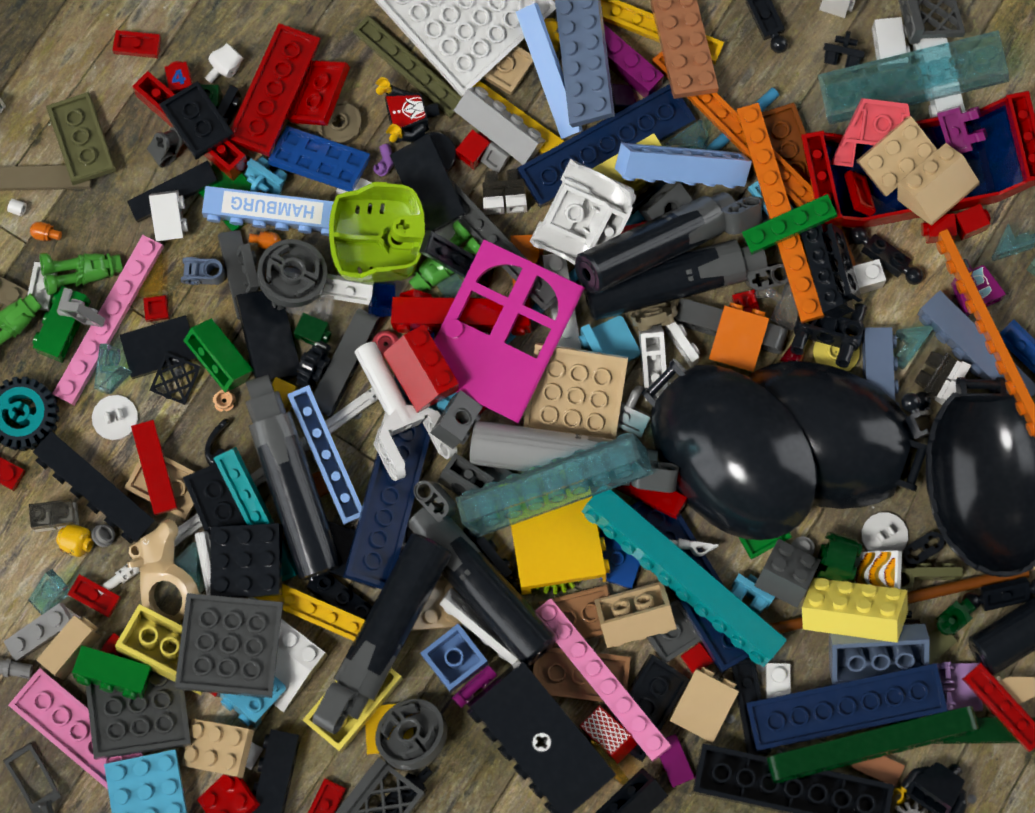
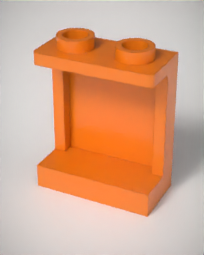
(739, 337)

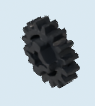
(313, 364)

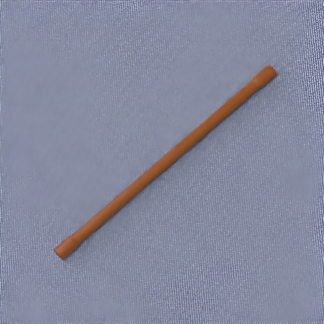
(919, 595)

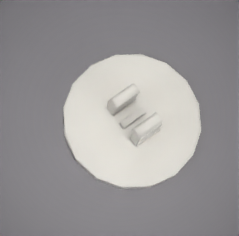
(114, 417)
(884, 533)

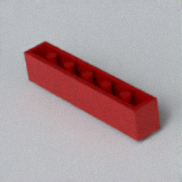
(225, 157)
(479, 313)

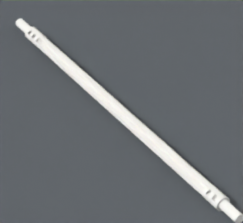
(258, 477)

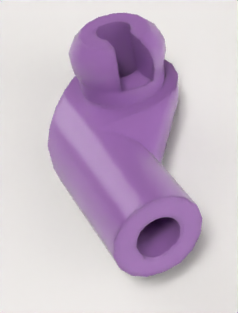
(386, 163)

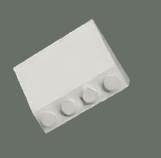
(295, 662)

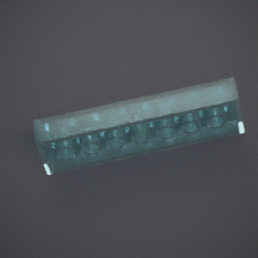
(916, 75)
(554, 484)

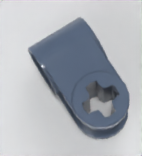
(198, 270)

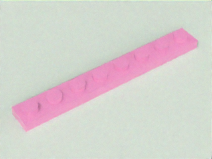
(114, 311)
(604, 682)

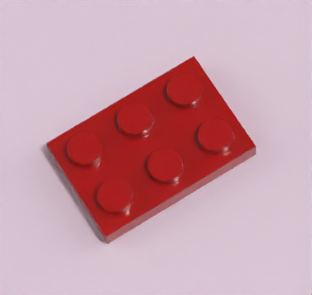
(319, 93)

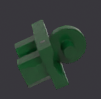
(955, 617)

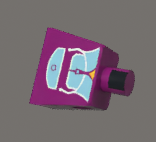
(986, 285)

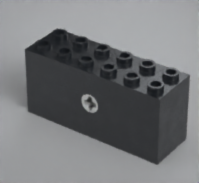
(560, 769)

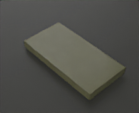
(80, 138)

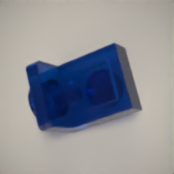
(382, 299)

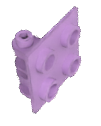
(955, 690)

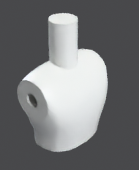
(225, 62)

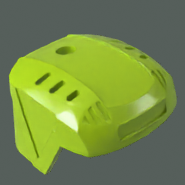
(365, 238)

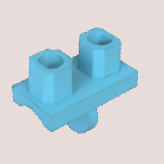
(263, 179)
(746, 586)

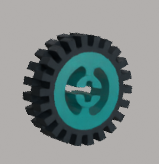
(37, 424)

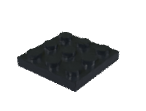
(246, 561)

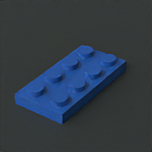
(319, 159)

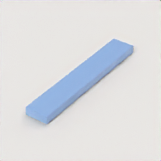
(547, 66)

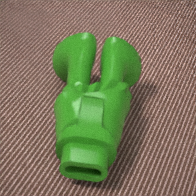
(88, 266)
(432, 273)
(17, 317)

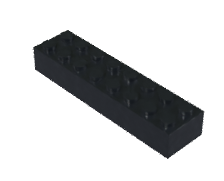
(748, 781)

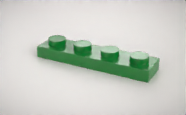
(789, 224)

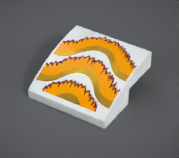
(879, 568)

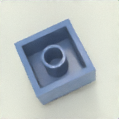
(454, 658)

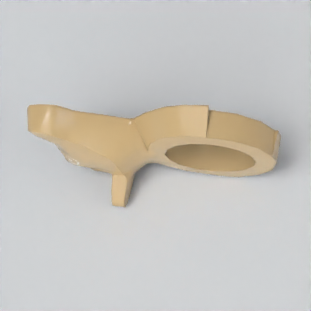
(155, 559)

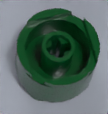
(838, 558)

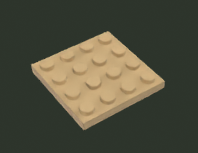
(578, 393)

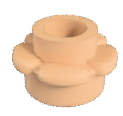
(228, 405)

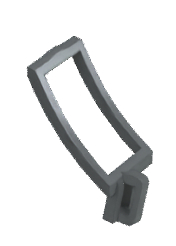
(48, 799)

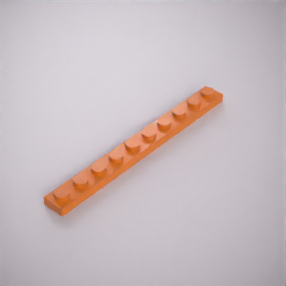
(728, 122)
(777, 203)
(986, 326)

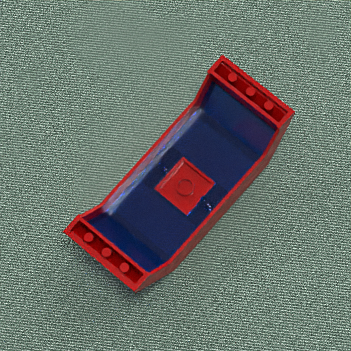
(1001, 163)

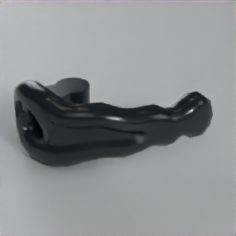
(209, 458)

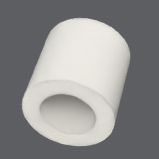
(16, 207)

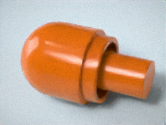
(44, 232)
(265, 239)

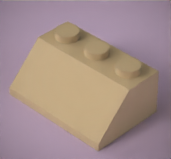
(937, 184)
(635, 614)

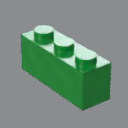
(57, 330)
(218, 355)
(111, 672)

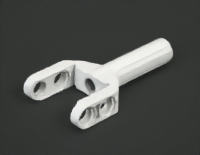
(398, 414)

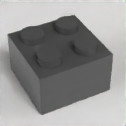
(787, 573)

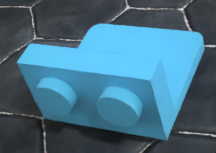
(610, 338)
(250, 707)

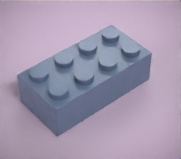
(862, 658)

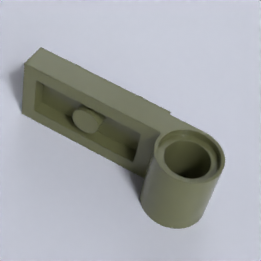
(925, 571)

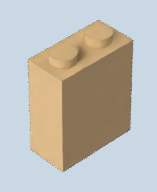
(64, 649)
(705, 704)

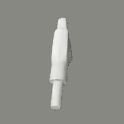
(692, 545)

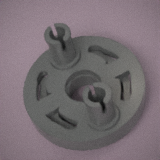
(283, 288)
(423, 746)

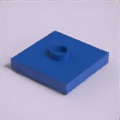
(622, 565)

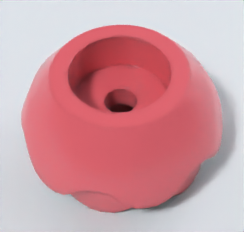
(382, 337)

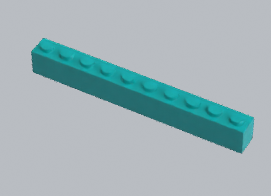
(684, 576)

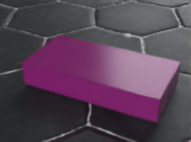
(675, 763)

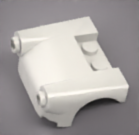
(584, 212)

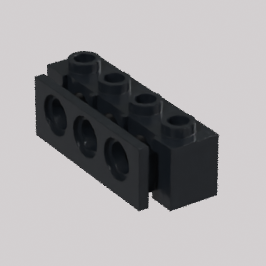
(831, 269)

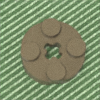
(349, 130)
(654, 315)

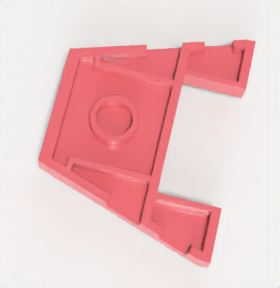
(868, 126)

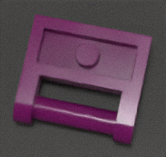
(467, 692)

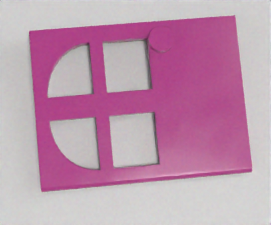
(484, 363)

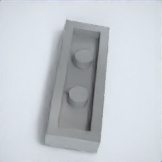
(38, 632)

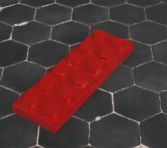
(274, 89)

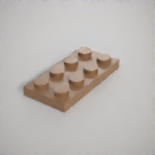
(565, 681)

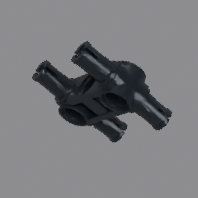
(833, 333)

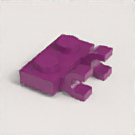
(955, 128)

